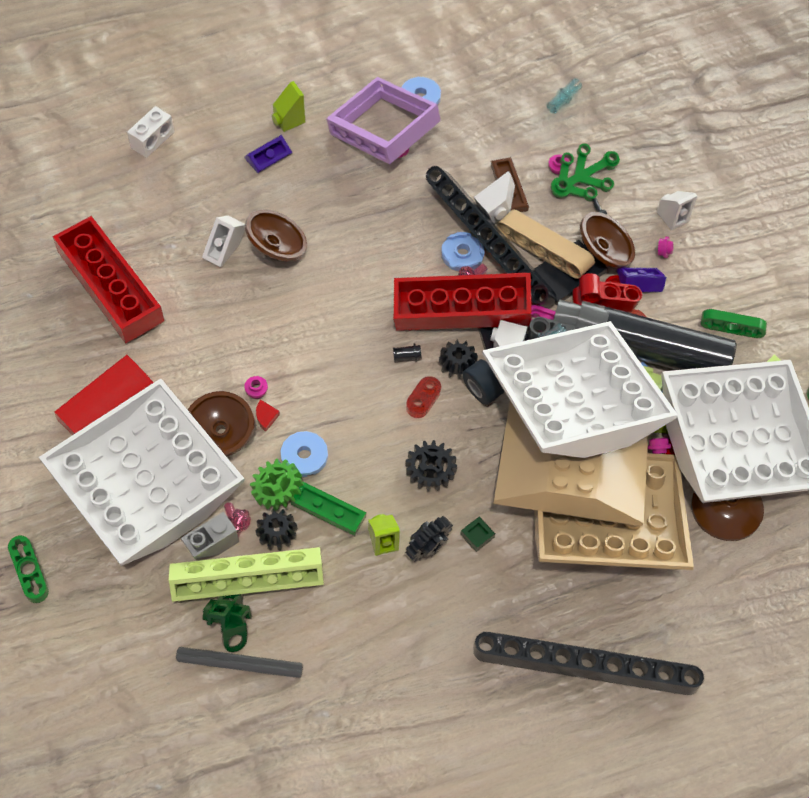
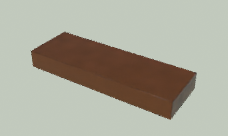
(506, 165)

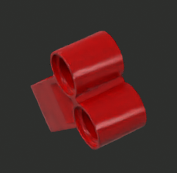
(607, 294)

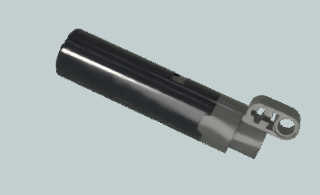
(646, 337)

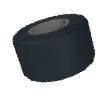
(482, 382)

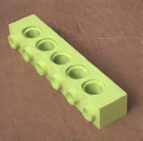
(245, 574)

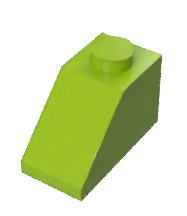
(289, 108)
(384, 534)

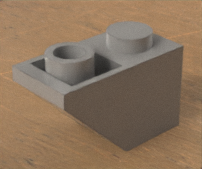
(211, 537)

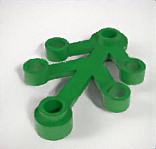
(583, 175)

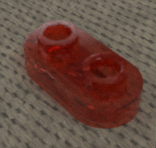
(424, 395)

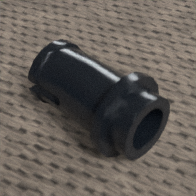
(407, 353)

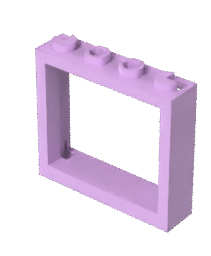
(341, 120)

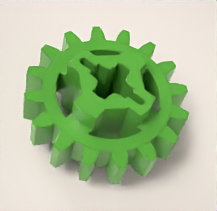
(276, 484)

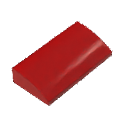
(103, 395)

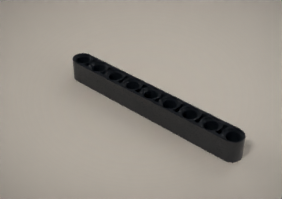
(483, 228)
(599, 659)

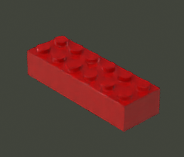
(108, 279)
(462, 301)

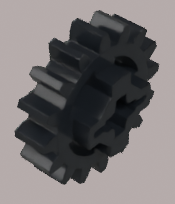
(431, 465)
(429, 538)

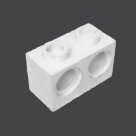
(150, 132)

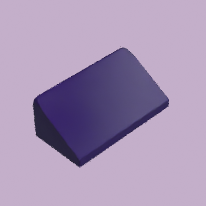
(268, 154)
(644, 278)

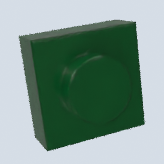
(477, 533)

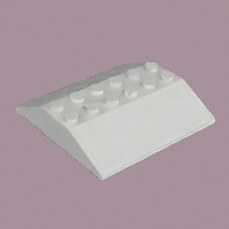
(580, 391)
(739, 429)
(143, 473)

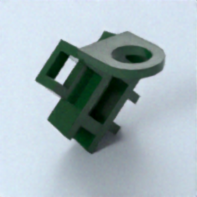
(231, 616)

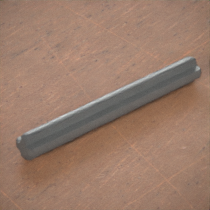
(239, 662)

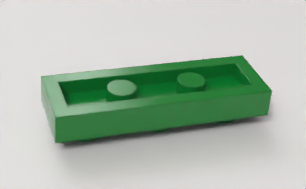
(329, 509)

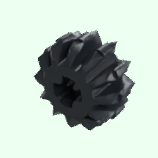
(457, 358)
(276, 538)

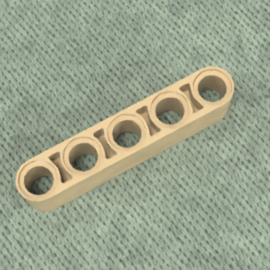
(546, 244)

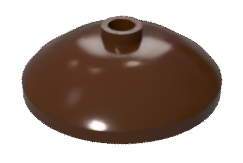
(275, 235)
(607, 240)
(227, 412)
(728, 519)

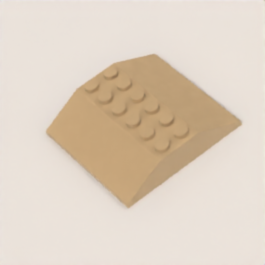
(591, 487)
(657, 544)

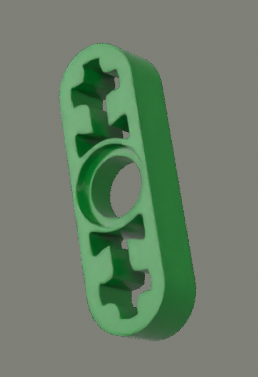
(743, 326)
(36, 575)

